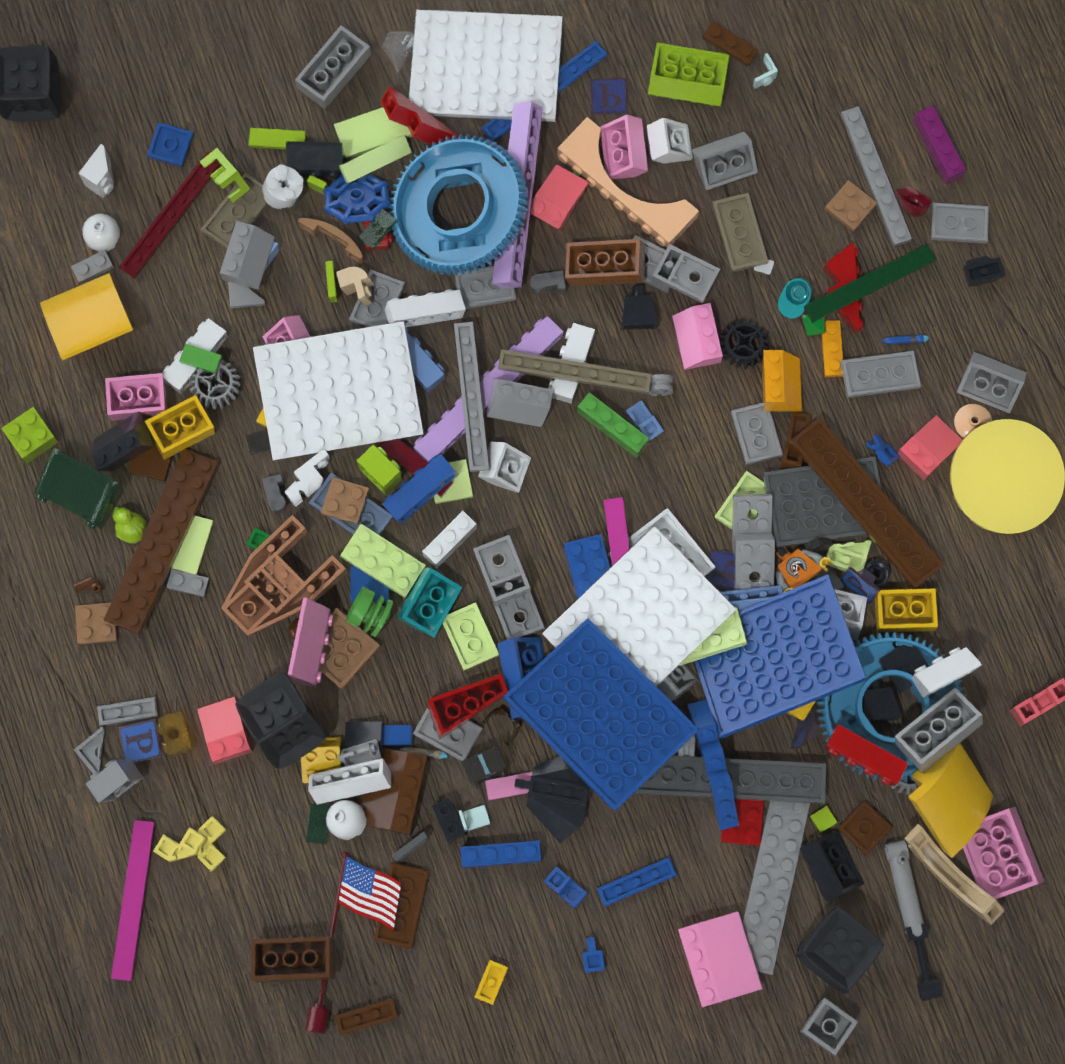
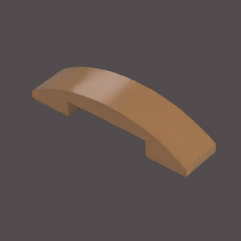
(314, 226)

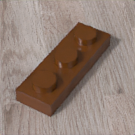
(730, 44)
(366, 1016)

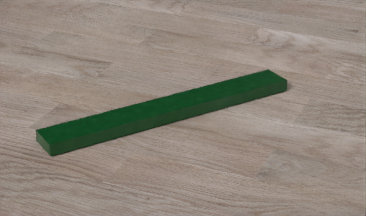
(869, 283)

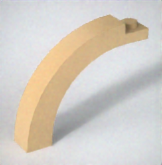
(952, 876)

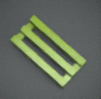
(331, 283)

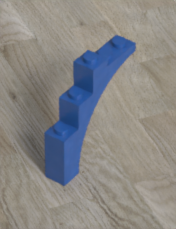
(714, 764)

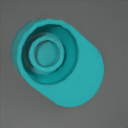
(794, 297)

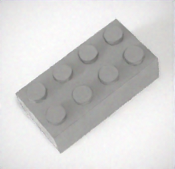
(333, 67)
(938, 730)

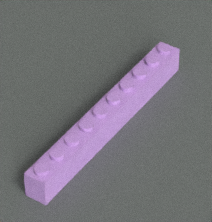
(524, 149)
(452, 426)

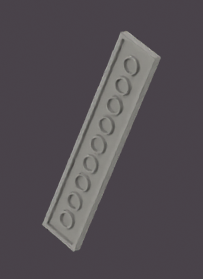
(773, 880)

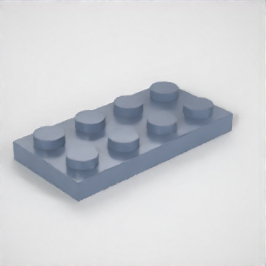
(372, 515)

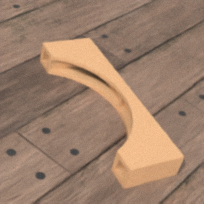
(663, 221)

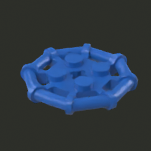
(356, 205)

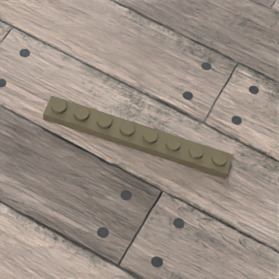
(574, 371)

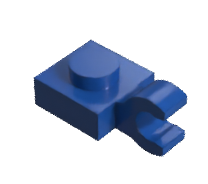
(884, 451)
(592, 959)

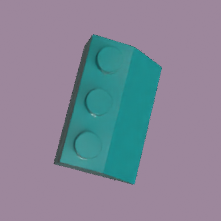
(429, 602)

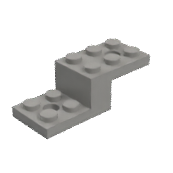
(672, 270)
(753, 541)
(508, 588)

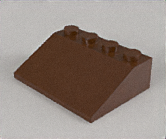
(396, 807)

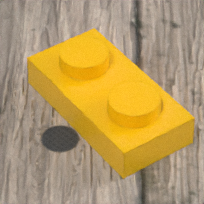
(491, 982)

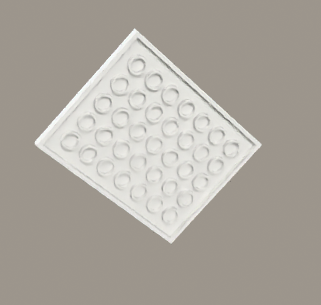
(485, 63)
(338, 390)
(649, 607)

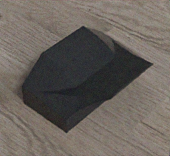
(983, 271)

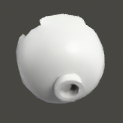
(101, 232)
(346, 819)

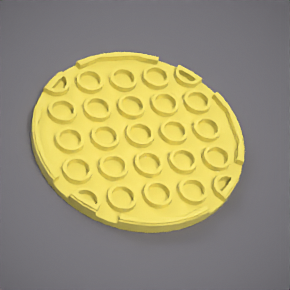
(1007, 476)

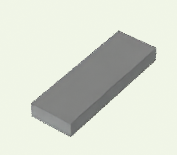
(127, 711)

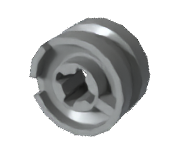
(661, 385)
(688, 749)

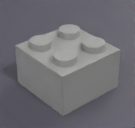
(114, 780)
(828, 1026)

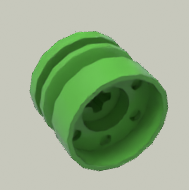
(369, 611)

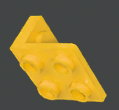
(321, 758)

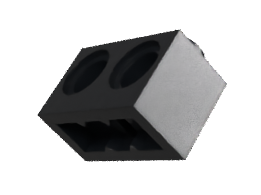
(448, 820)

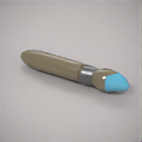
(425, 752)

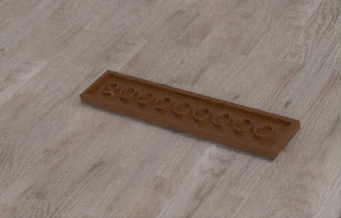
(866, 503)
(161, 542)

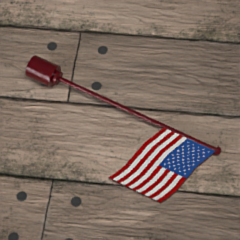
(368, 895)

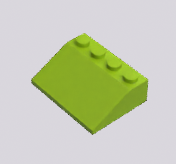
(688, 74)

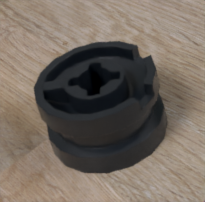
(882, 569)

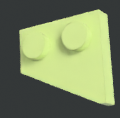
(849, 555)

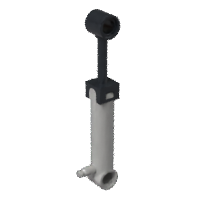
(915, 929)

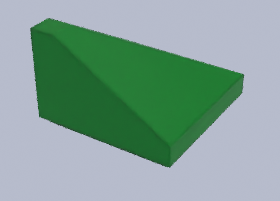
(814, 328)

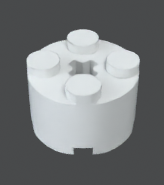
(282, 187)

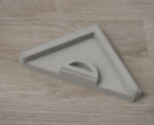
(242, 296)
(91, 750)

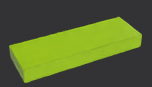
(274, 138)

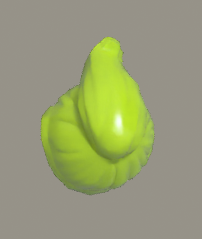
(129, 525)

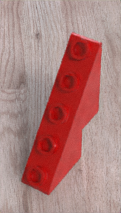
(419, 122)
(842, 271)

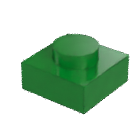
(256, 538)

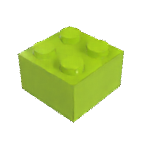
(29, 435)
(379, 469)

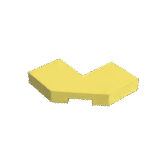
(188, 847)
(209, 854)

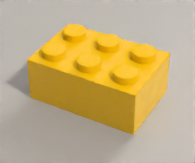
(179, 427)
(906, 610)

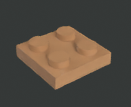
(850, 206)
(345, 501)
(91, 626)

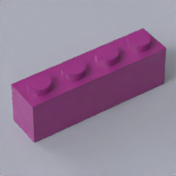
(939, 145)

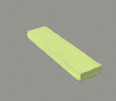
(375, 159)

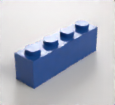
(420, 488)
(500, 854)

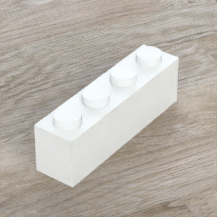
(426, 308)
(209, 338)
(576, 350)
(349, 781)

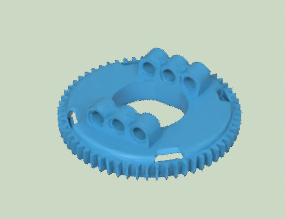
(461, 164)
(847, 704)

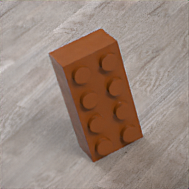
(605, 262)

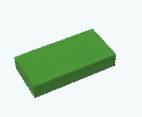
(200, 358)

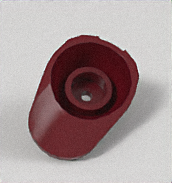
(913, 201)

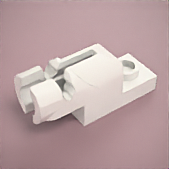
(308, 478)

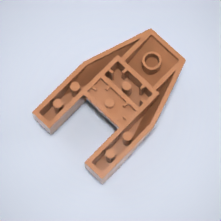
(270, 589)

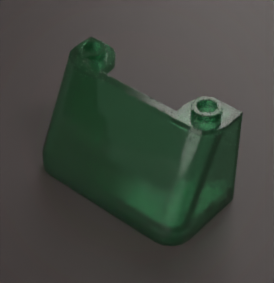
(78, 489)

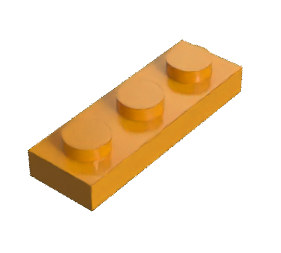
(832, 349)

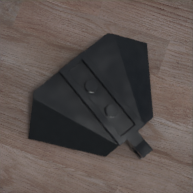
(556, 797)

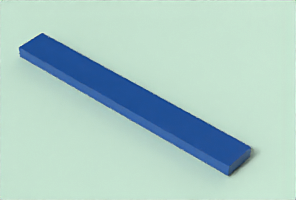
(567, 75)

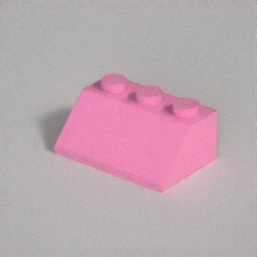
(624, 147)
(286, 330)
(697, 336)
(135, 394)

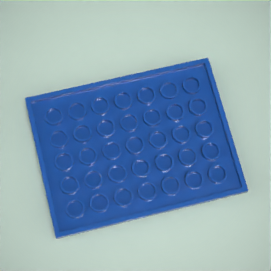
(793, 657)
(601, 714)

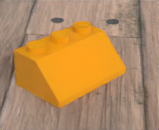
(781, 381)

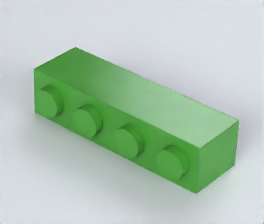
(612, 425)

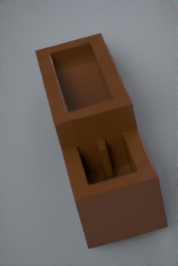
(791, 457)

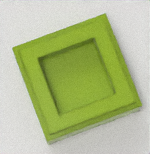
(316, 184)
(823, 819)

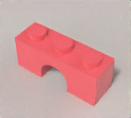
(1039, 703)

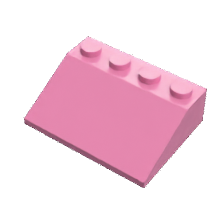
(310, 643)
(1002, 855)
(720, 959)

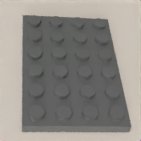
(807, 508)

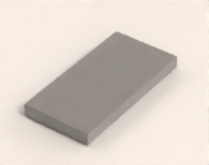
(880, 374)

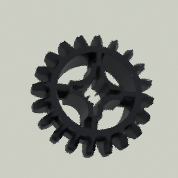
(738, 338)

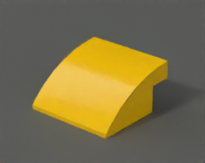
(86, 316)
(952, 799)

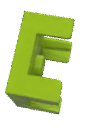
(225, 174)

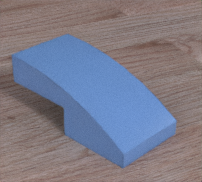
(644, 420)

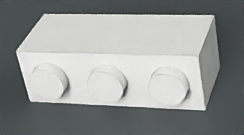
(449, 539)

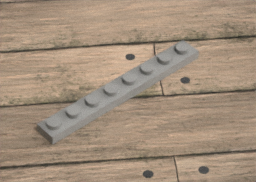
(876, 176)
(471, 397)

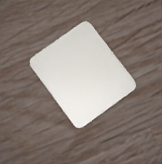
(767, 268)

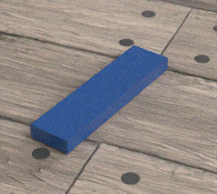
(636, 882)

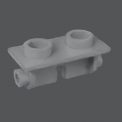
(360, 753)

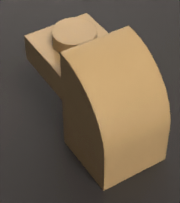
(356, 280)

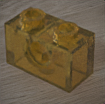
(183, 742)

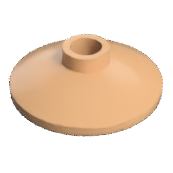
(963, 418)

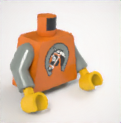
(798, 567)

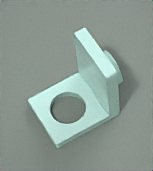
(768, 77)
(474, 818)

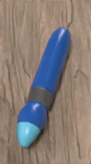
(905, 339)

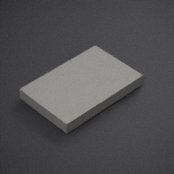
(959, 223)
(382, 291)
(479, 291)
(756, 434)
(456, 743)

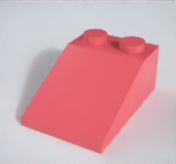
(558, 197)
(929, 447)
(224, 731)

